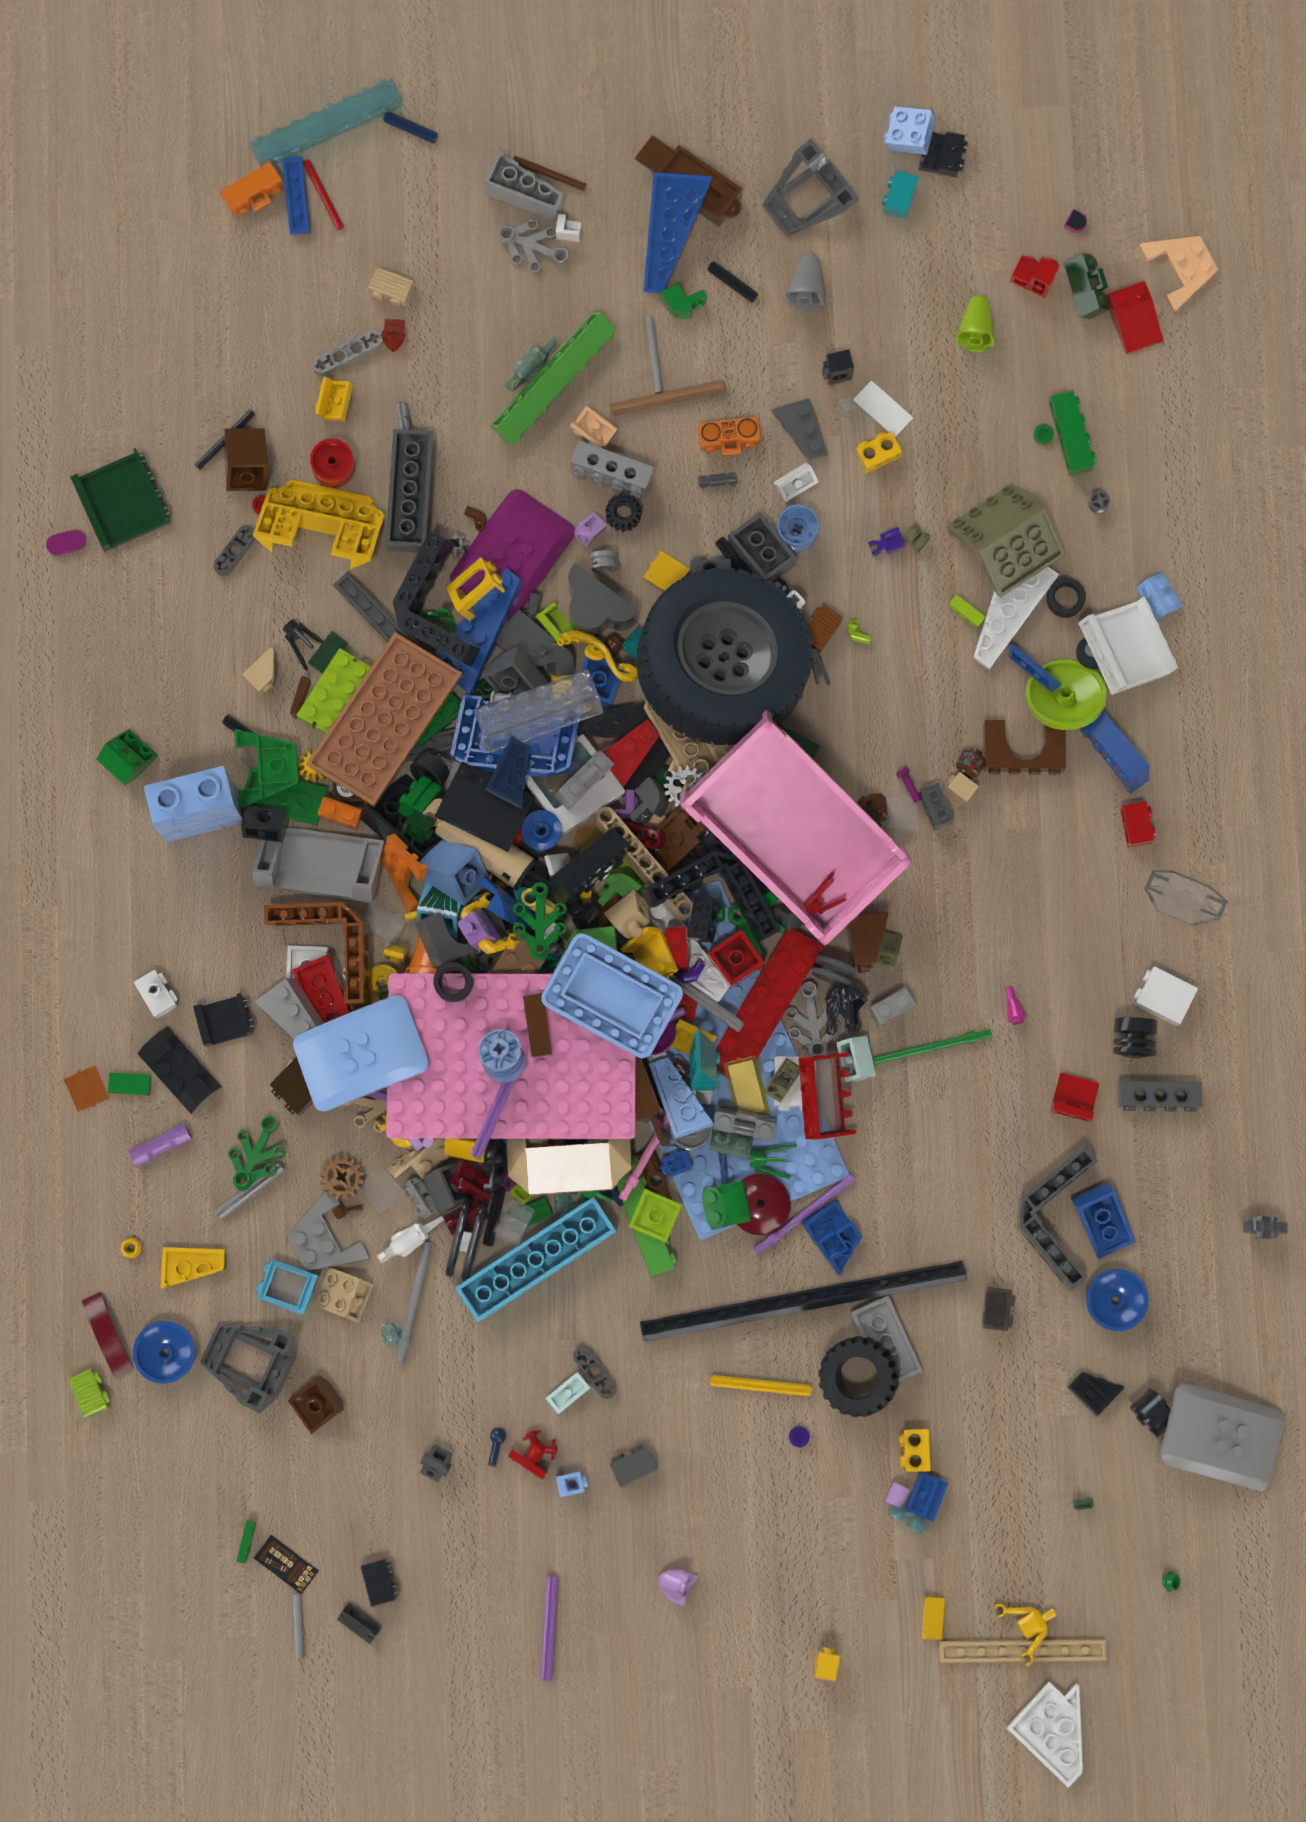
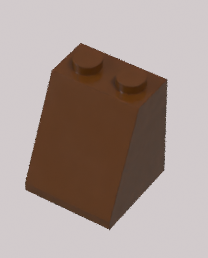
(245, 459)
(865, 938)

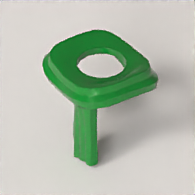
(441, 615)

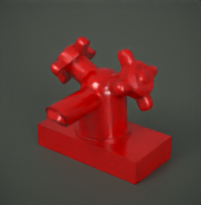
(534, 1454)

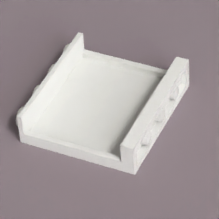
(1128, 646)

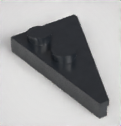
(493, 1166)

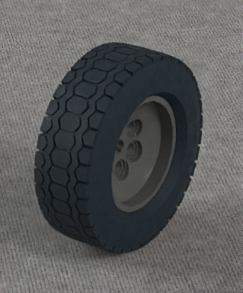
(755, 622)

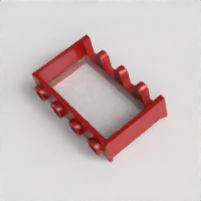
(824, 1096)

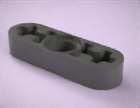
(231, 565)
(590, 1356)

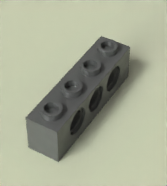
(1191, 1090)

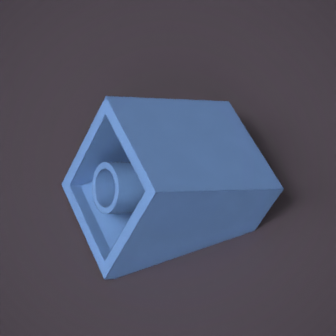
(455, 870)

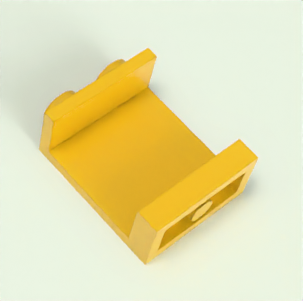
(652, 951)

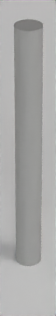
(653, 355)

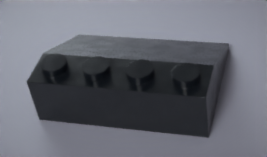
(480, 812)
(386, 819)

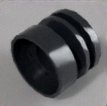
(1135, 1037)

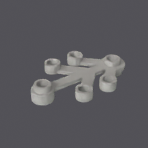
(530, 243)
(812, 1025)

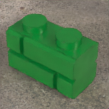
(420, 796)

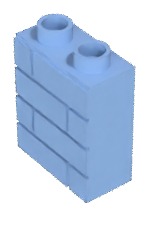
(193, 804)

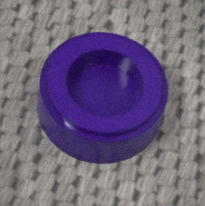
(799, 1437)

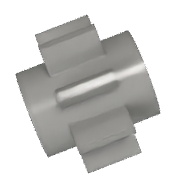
(456, 539)

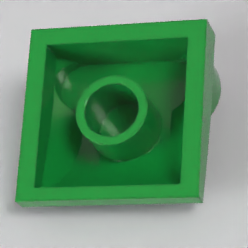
(726, 1205)

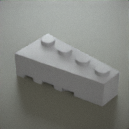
(522, 189)
(290, 1007)

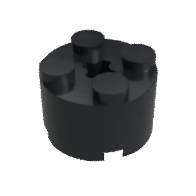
(1152, 1411)

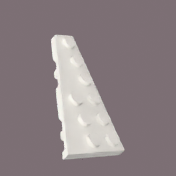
(1008, 615)

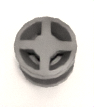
(1101, 498)

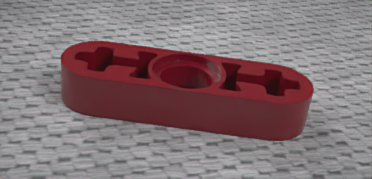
(647, 832)

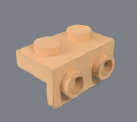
(594, 428)

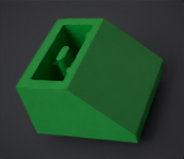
(126, 756)

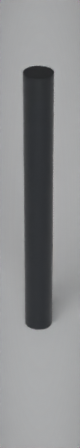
(220, 443)

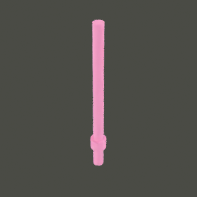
(632, 1180)

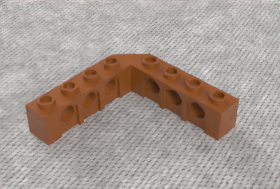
(356, 939)

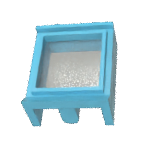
(286, 1286)

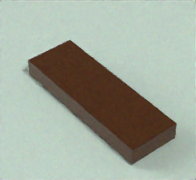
(537, 1025)

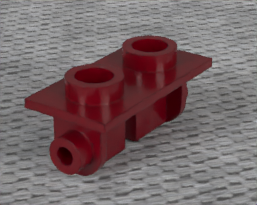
(452, 1218)

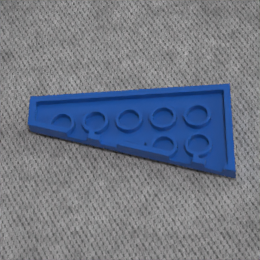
(672, 214)
(483, 629)

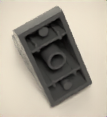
(596, 606)

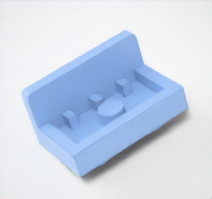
(1159, 595)

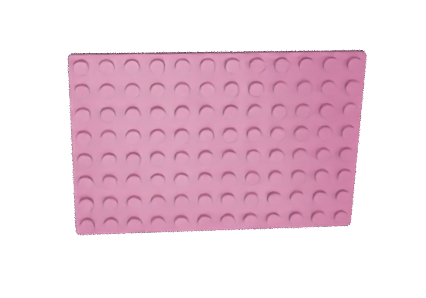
(572, 1094)

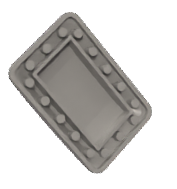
(1222, 1437)

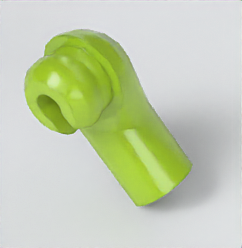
(855, 633)

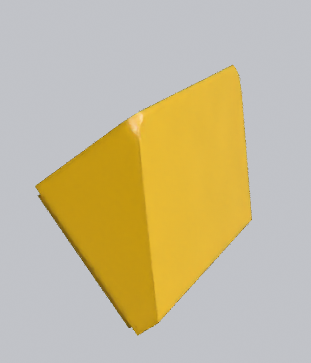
(933, 1618)

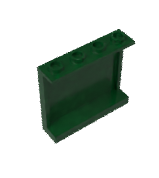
(121, 501)

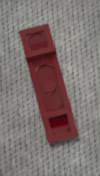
(106, 1334)

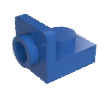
(675, 1164)

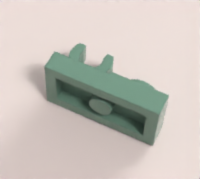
(731, 1144)

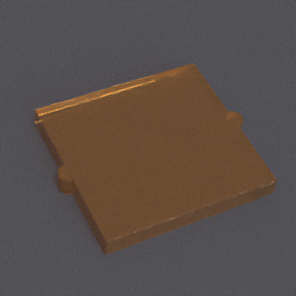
(86, 1088)

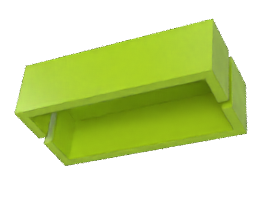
(332, 691)

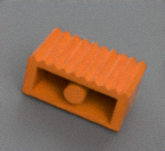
(340, 813)

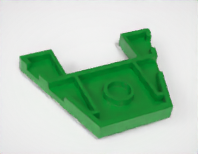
(276, 766)

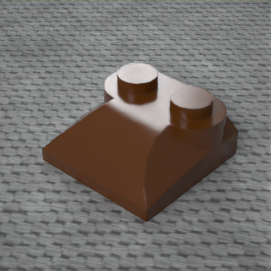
(317, 1404)

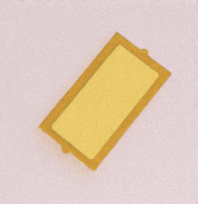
(746, 1085)

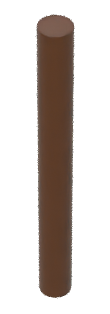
(550, 173)

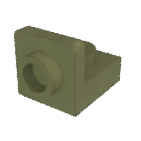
(889, 949)

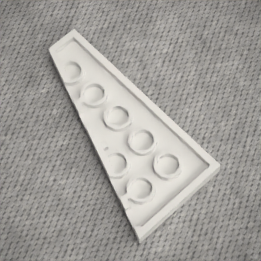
(710, 980)

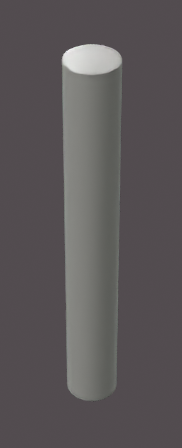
(297, 1618)

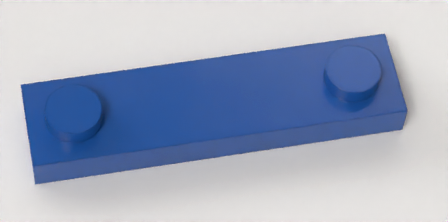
(295, 195)

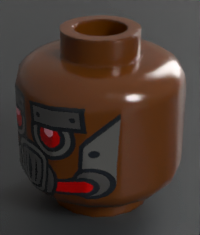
(970, 763)

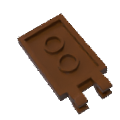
(681, 839)

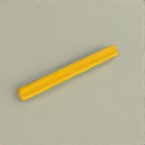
(760, 1385)

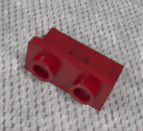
(471, 1181)

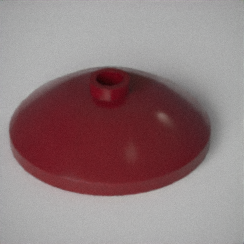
(776, 1204)

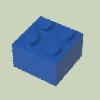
(604, 680)

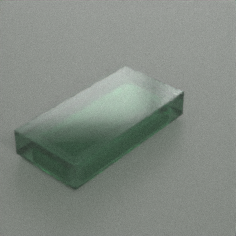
(327, 651)

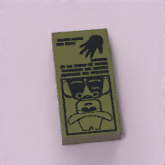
(782, 1080)

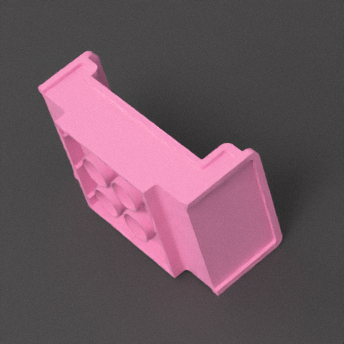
(795, 827)

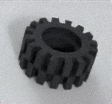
(623, 500)

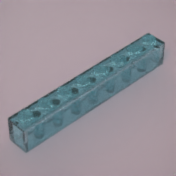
(326, 123)

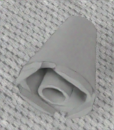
(806, 285)

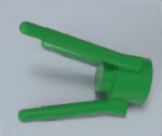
(758, 1159)

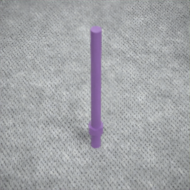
(772, 1239)

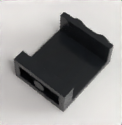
(224, 1020)

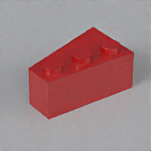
(631, 750)

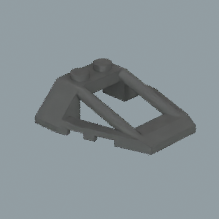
(829, 176)
(283, 1356)

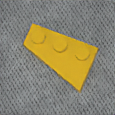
(189, 1264)

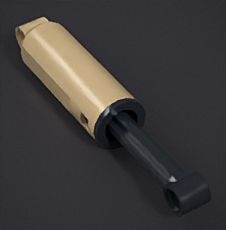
(511, 867)

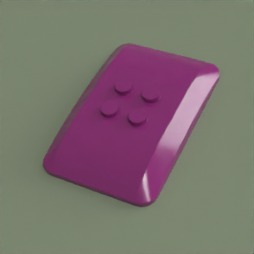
(522, 539)

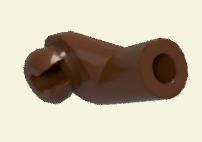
(478, 517)

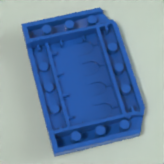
(548, 754)

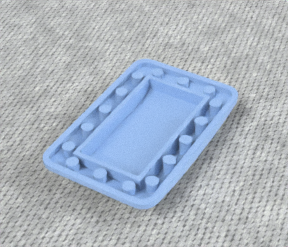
(612, 995)
(360, 1053)

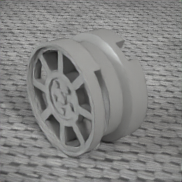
(604, 561)

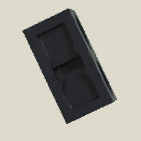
(703, 920)

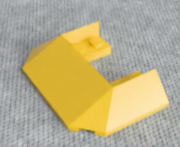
(324, 510)

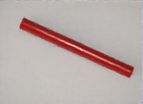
(323, 194)

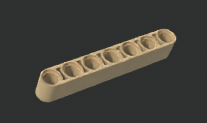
(642, 854)

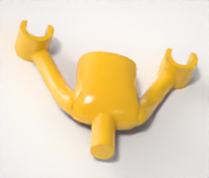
(1030, 1625)

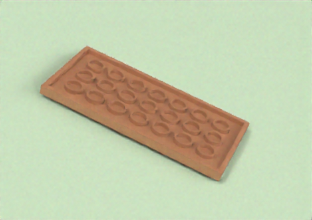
(384, 719)

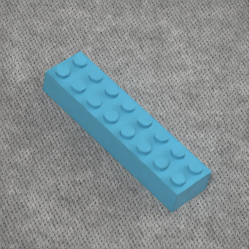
(535, 1260)

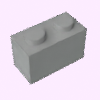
(892, 1007)

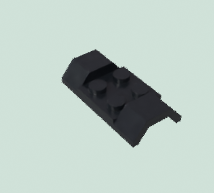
(178, 1069)

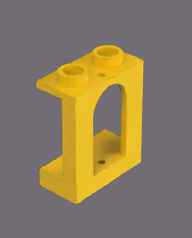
(464, 602)

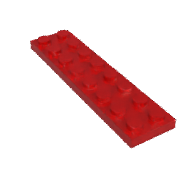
(769, 997)

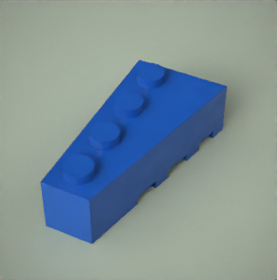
(1117, 752)

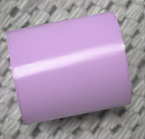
(897, 1495)

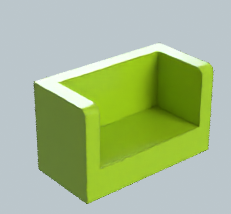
(554, 622)

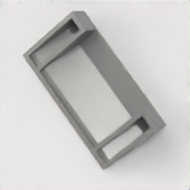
(320, 864)

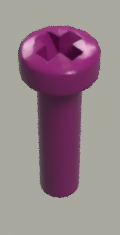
(903, 774)

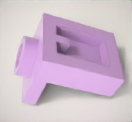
(589, 529)

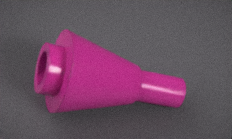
(1015, 1012)

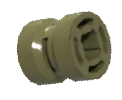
(912, 537)

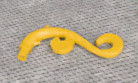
(601, 652)

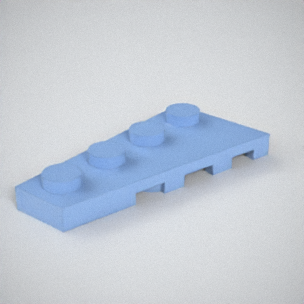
(680, 1104)

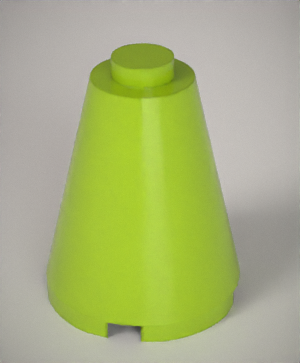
(976, 326)

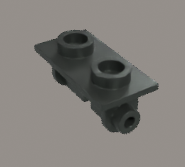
(359, 1623)

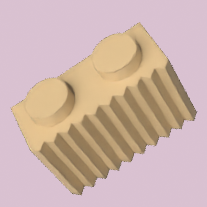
(391, 287)

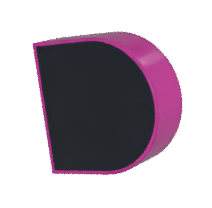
(1076, 222)

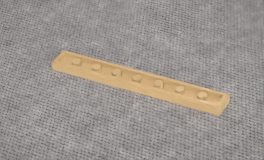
(1013, 1649)

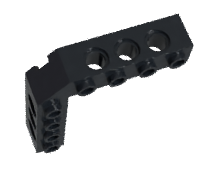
(412, 593)
(737, 880)

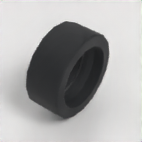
(1066, 582)
(430, 767)
(468, 982)

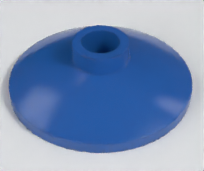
(532, 826)

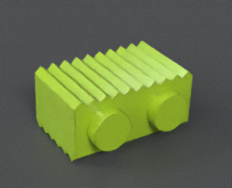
(89, 1392)

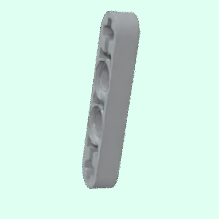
(346, 350)

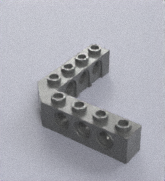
(1031, 1225)

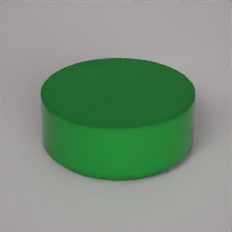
(1043, 434)

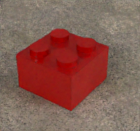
(735, 959)

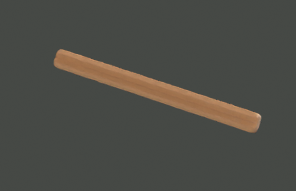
(667, 397)

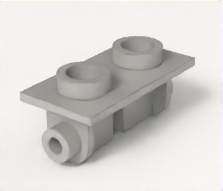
(414, 1190)

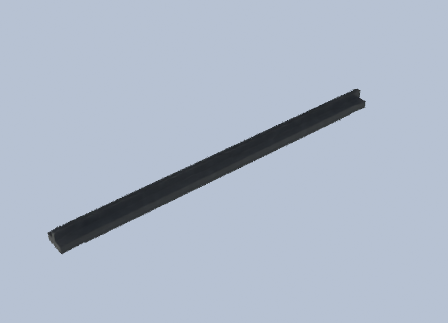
(803, 1301)

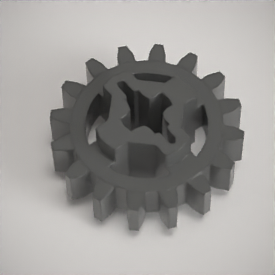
(1265, 1227)

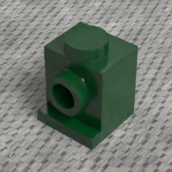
(419, 827)

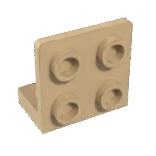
(344, 1295)

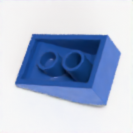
(1103, 1220)

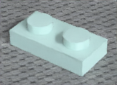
(567, 1393)

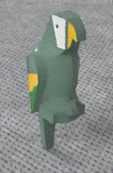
(529, 365)

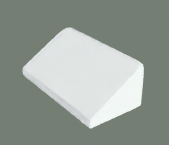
(796, 482)

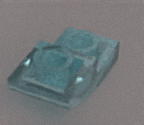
(913, 1521)

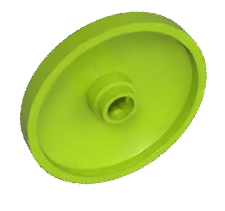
(1073, 703)

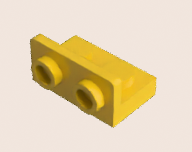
(685, 1035)

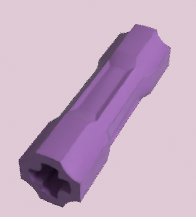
(145, 1152)

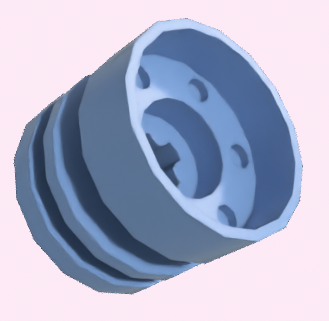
(801, 518)
(503, 1066)

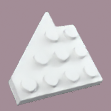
(1052, 1731)

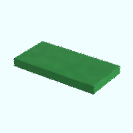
(299, 801)

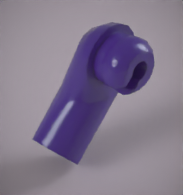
(690, 975)

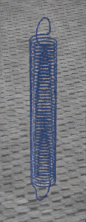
(723, 1164)

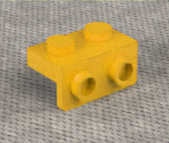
(333, 399)

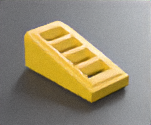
(396, 954)

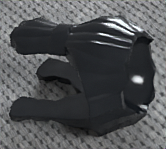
(846, 1002)

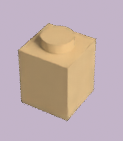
(961, 788)

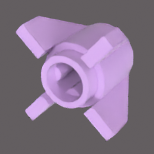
(676, 1585)

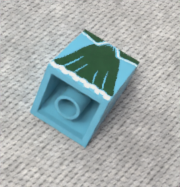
(435, 901)

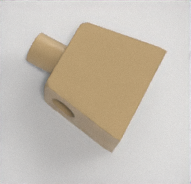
(629, 915)

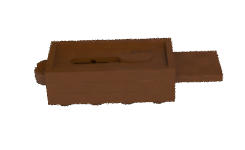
(722, 192)
(648, 1101)

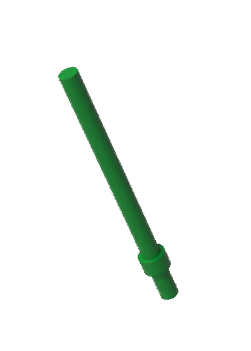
(970, 1038)

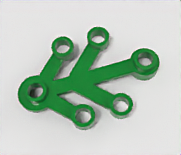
(539, 925)
(254, 1156)

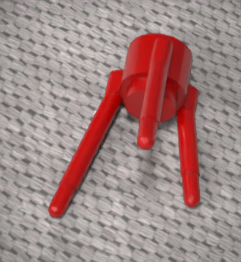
(815, 901)

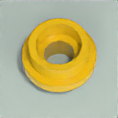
(124, 1247)

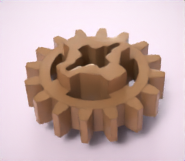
(333, 1183)

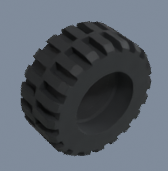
(834, 1389)

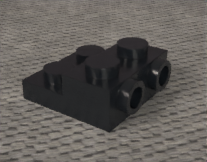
(944, 154)

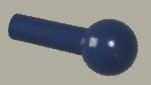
(497, 1437)

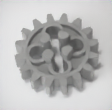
(682, 776)

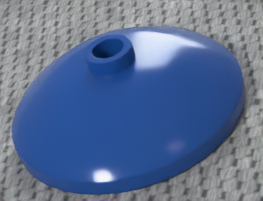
(1131, 1297)
(149, 1349)

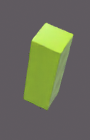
(966, 611)

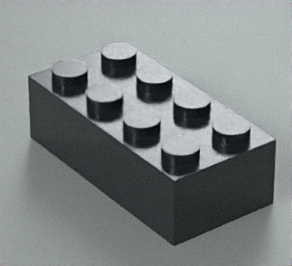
(589, 867)

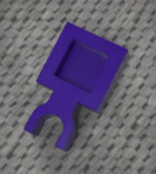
(890, 541)

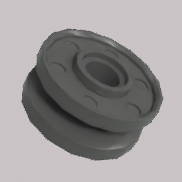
(833, 971)

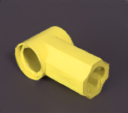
(548, 905)

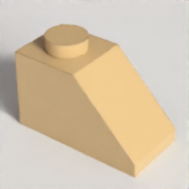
(262, 673)

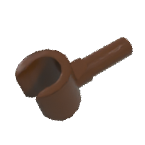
(340, 1213)

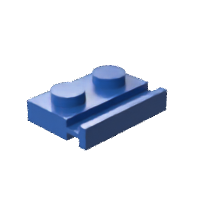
(926, 1496)

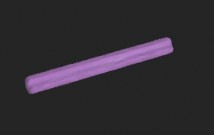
(492, 1119)
(549, 1628)

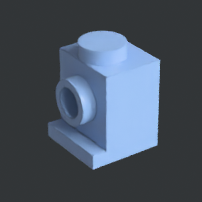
(563, 1487)

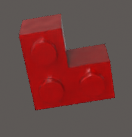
(1035, 276)

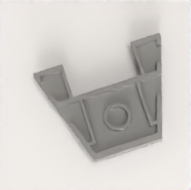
(315, 1242)

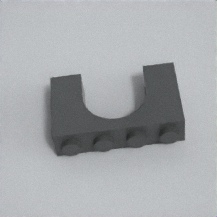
(441, 946)

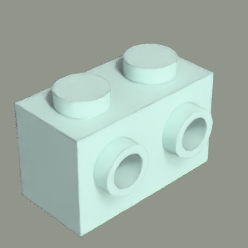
(859, 1060)

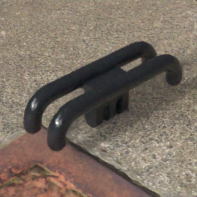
(466, 1239)

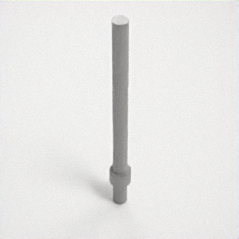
(404, 1342)

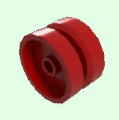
(334, 474)

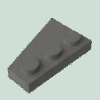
(802, 426)

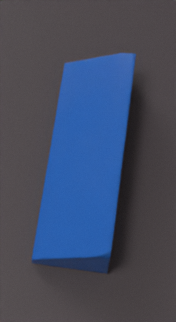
(1033, 668)

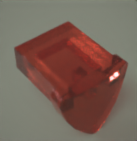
(393, 333)

